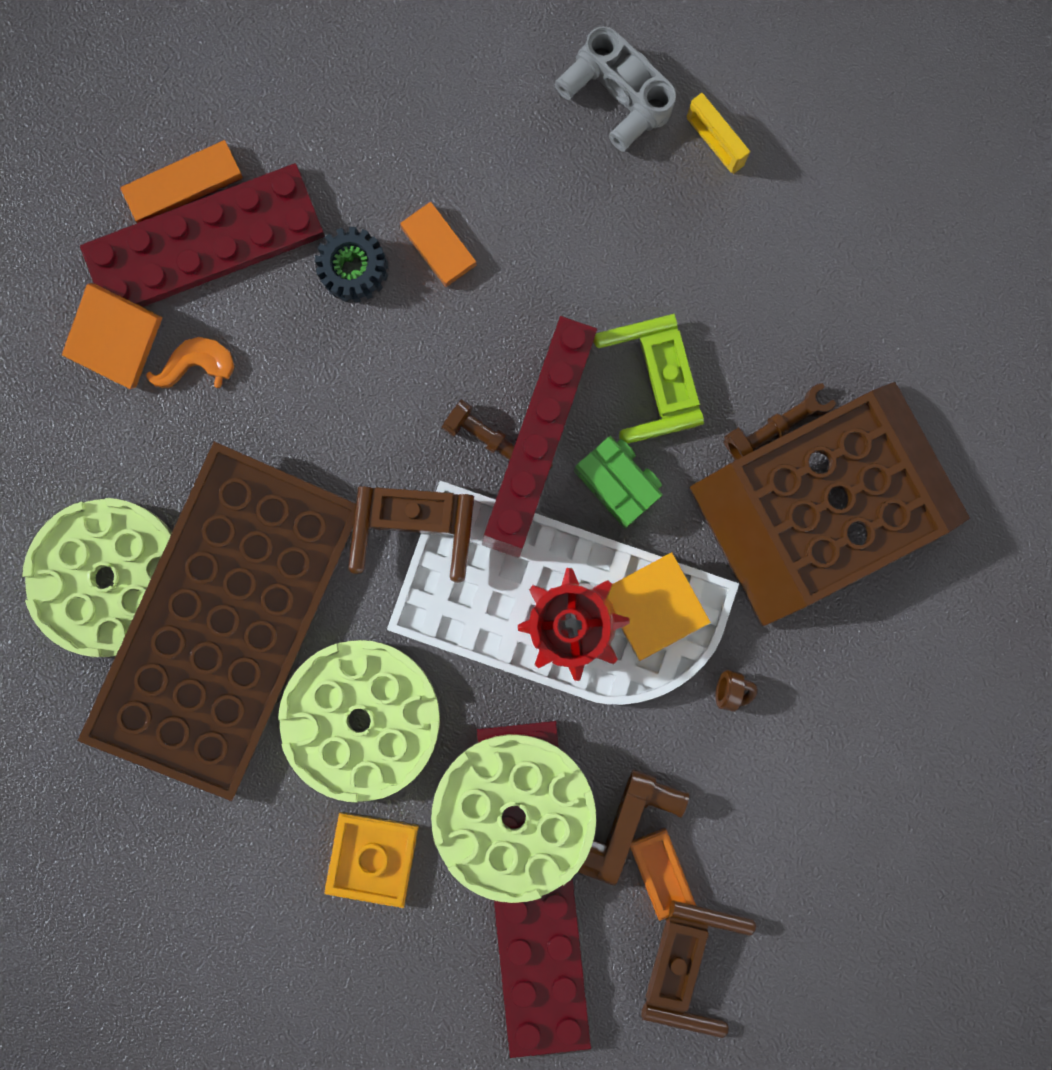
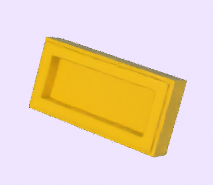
(717, 133)

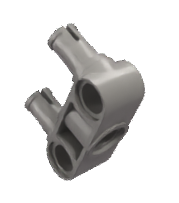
(627, 78)

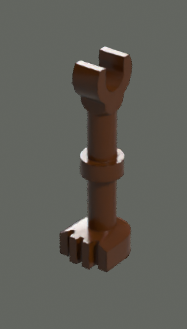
(461, 418)
(778, 425)

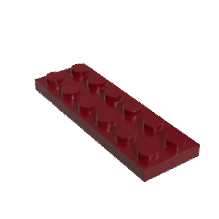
(205, 238)

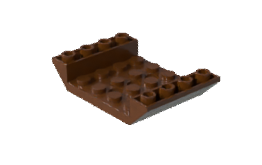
(777, 515)

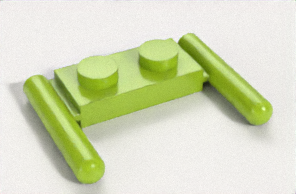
(667, 372)

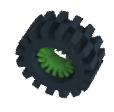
(344, 248)

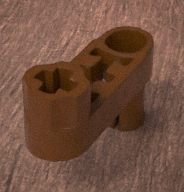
(607, 859)

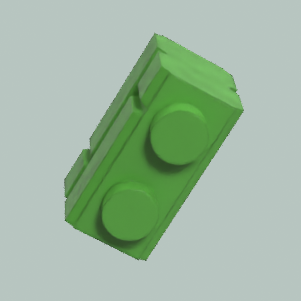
(619, 481)

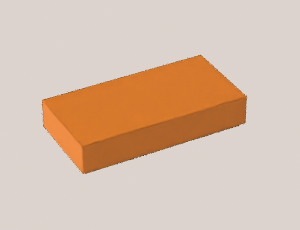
(438, 244)
(661, 871)

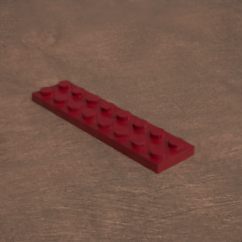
(540, 951)

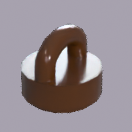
(731, 691)

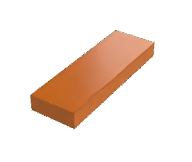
(181, 182)

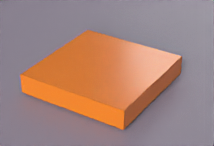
(111, 336)

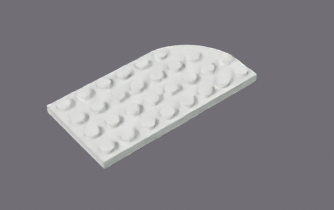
(484, 610)

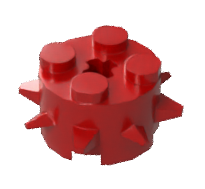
(559, 642)

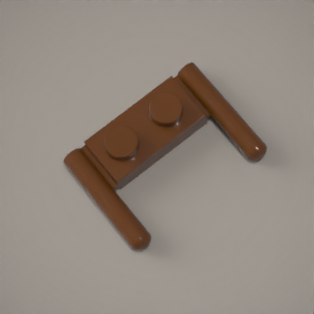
(413, 512)
(679, 965)

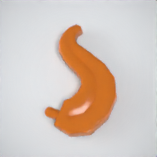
(195, 352)

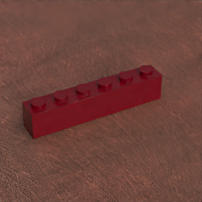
(539, 437)

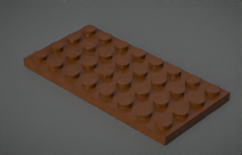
(220, 623)

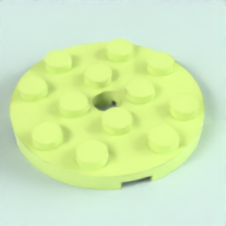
(64, 567)
(318, 731)
(503, 860)

